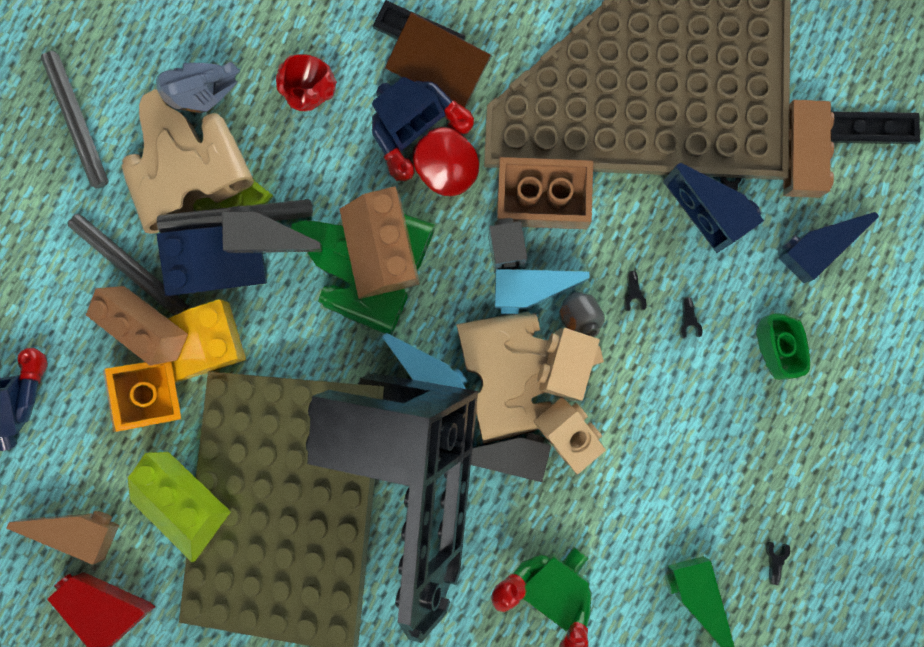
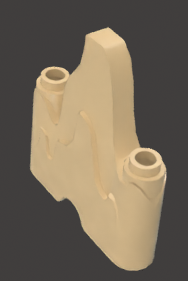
(179, 166)
(508, 363)

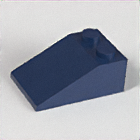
(713, 207)
(197, 263)

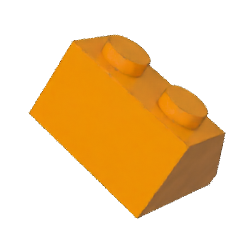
(141, 395)

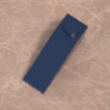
(817, 249)

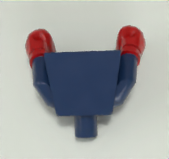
(406, 113)
(19, 395)

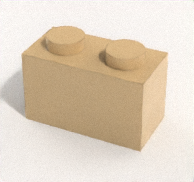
(568, 364)

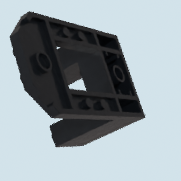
(407, 441)

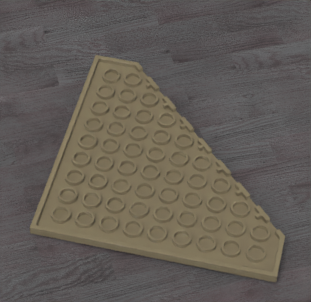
(656, 90)

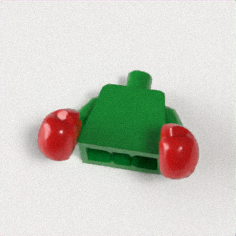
(552, 589)

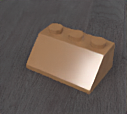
(545, 192)
(379, 243)

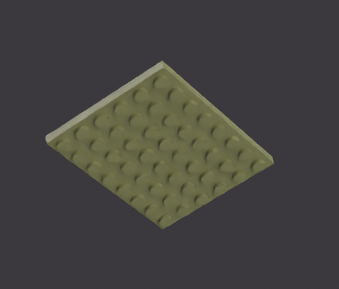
(296, 532)

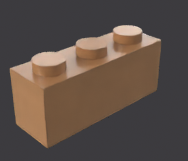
(809, 149)
(136, 325)

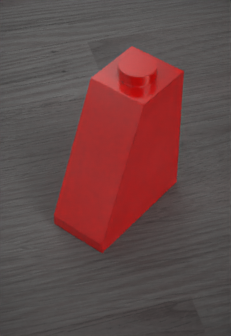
(97, 609)

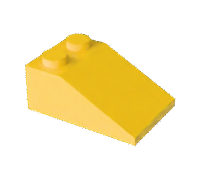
(210, 342)

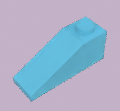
(526, 288)
(423, 366)

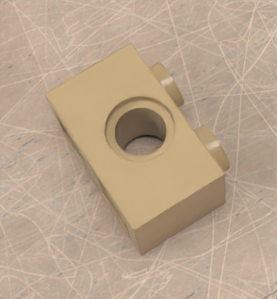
(570, 435)

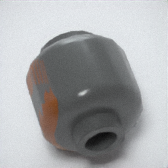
(582, 314)

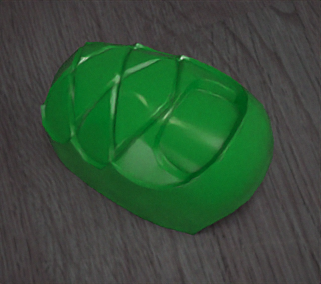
(783, 346)

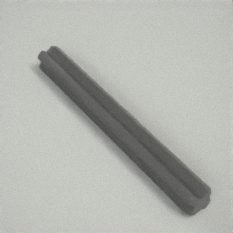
(74, 119)
(213, 217)
(126, 264)

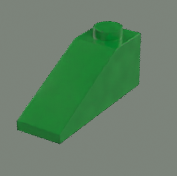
(698, 591)

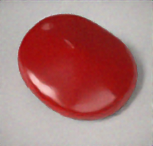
(446, 161)

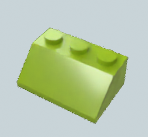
(176, 502)

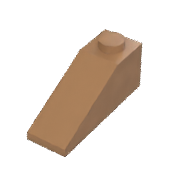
(77, 535)

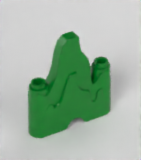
(377, 311)

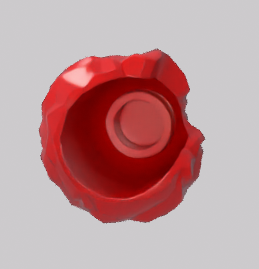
(305, 82)

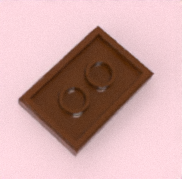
(438, 57)

